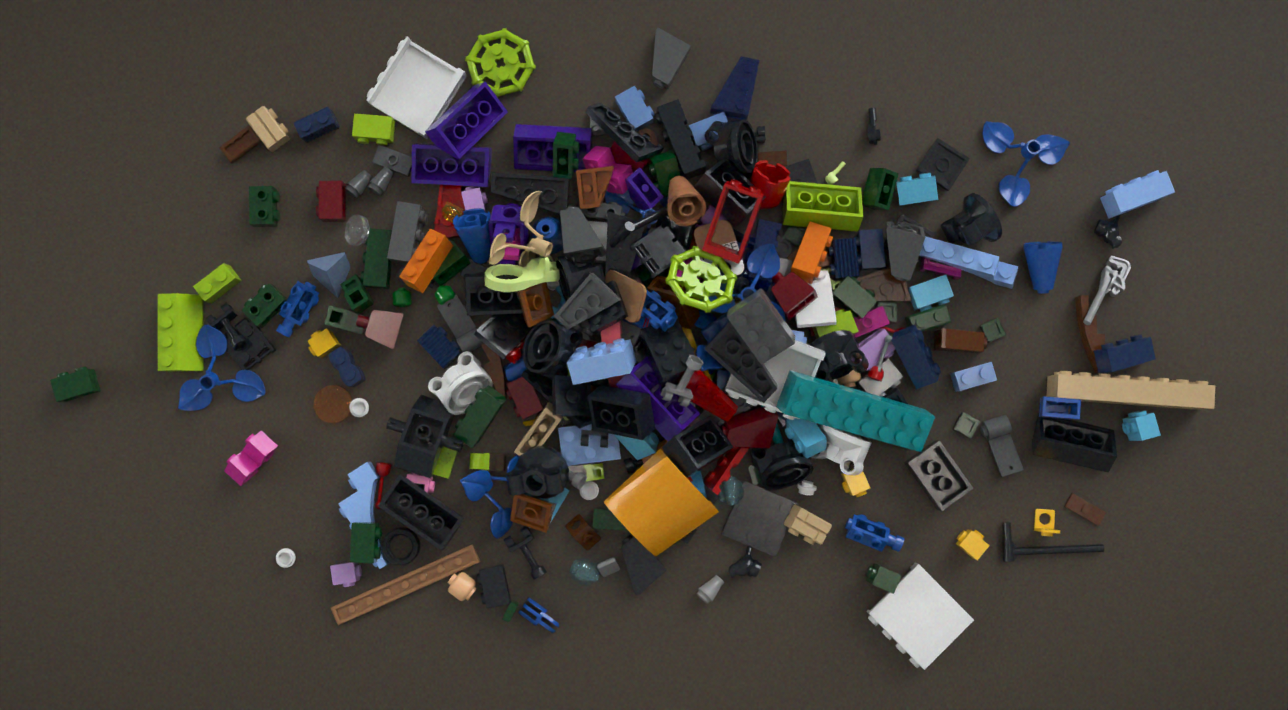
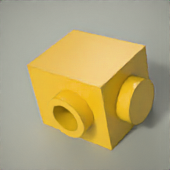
(323, 343)
(855, 484)
(972, 543)

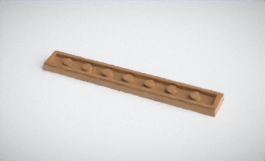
(405, 584)

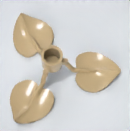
(536, 245)

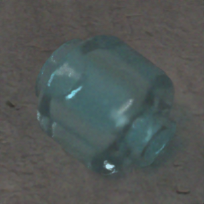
(731, 491)
(584, 571)

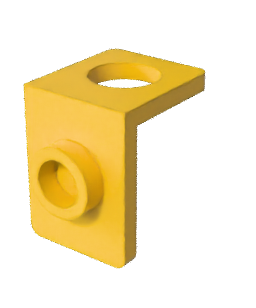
(1047, 529)

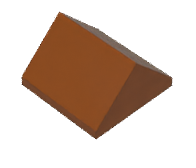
(536, 304)
(532, 512)

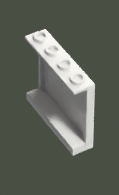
(415, 87)
(797, 358)
(920, 617)

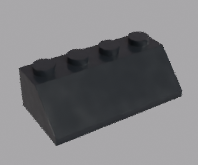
(485, 301)
(1074, 443)
(421, 512)

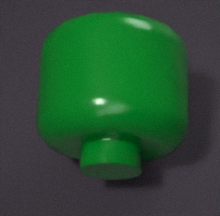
(444, 294)
(402, 298)

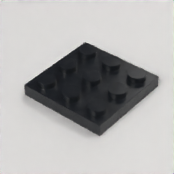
(759, 519)

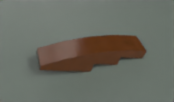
(1088, 333)
(495, 369)

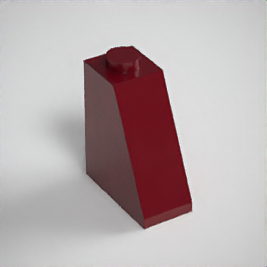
(751, 428)

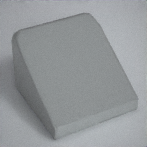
(608, 566)

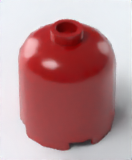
(772, 182)

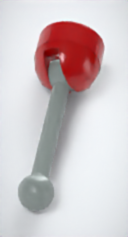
(877, 372)

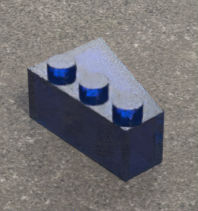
(738, 90)
(765, 233)

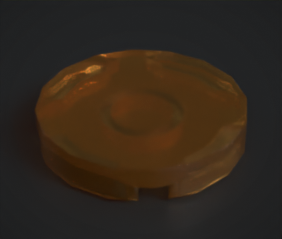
(332, 404)

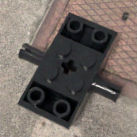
(421, 453)

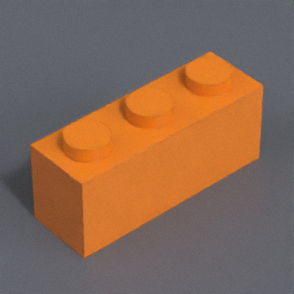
(812, 252)
(426, 260)

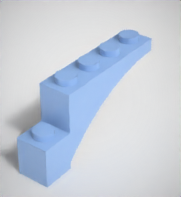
(970, 260)
(360, 505)

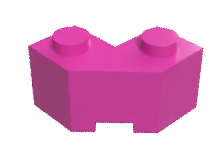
(603, 157)
(255, 453)

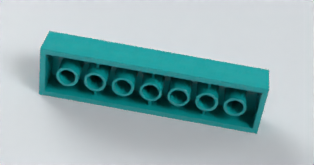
(855, 411)

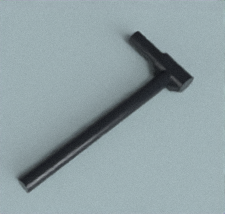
(629, 227)
(1011, 550)

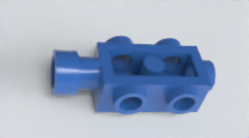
(297, 306)
(660, 314)
(872, 533)

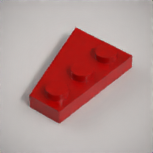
(452, 194)
(710, 396)
(724, 465)

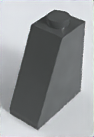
(668, 58)

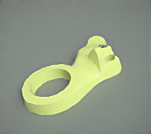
(536, 271)

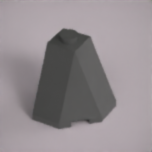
(579, 238)
(904, 248)

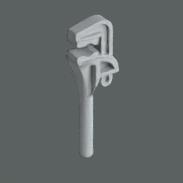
(1110, 282)

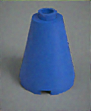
(474, 233)
(554, 234)
(1043, 264)

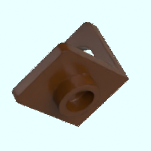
(584, 533)

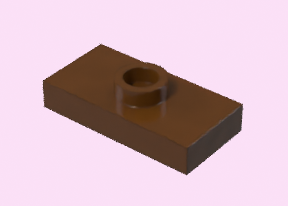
(240, 144)

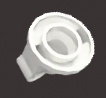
(460, 384)
(844, 448)

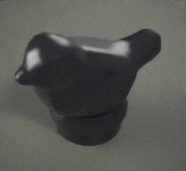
(1109, 232)
(745, 566)

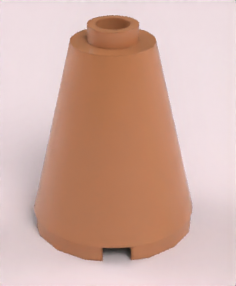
(684, 202)

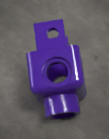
(502, 223)

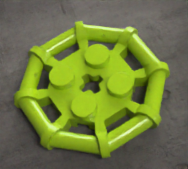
(499, 52)
(708, 272)

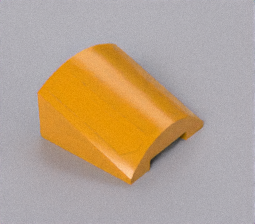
(659, 504)

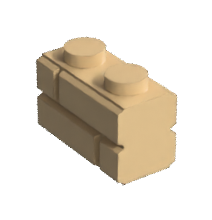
(268, 129)
(807, 524)

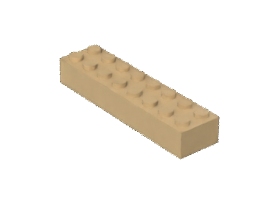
(1133, 391)

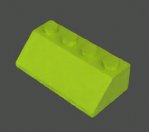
(823, 204)
(178, 327)

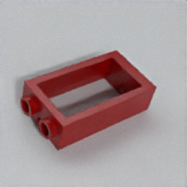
(723, 251)

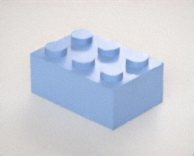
(1137, 193)
(601, 361)
(576, 454)

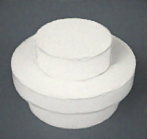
(359, 407)
(806, 488)
(589, 490)
(285, 558)

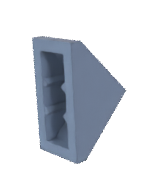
(330, 271)

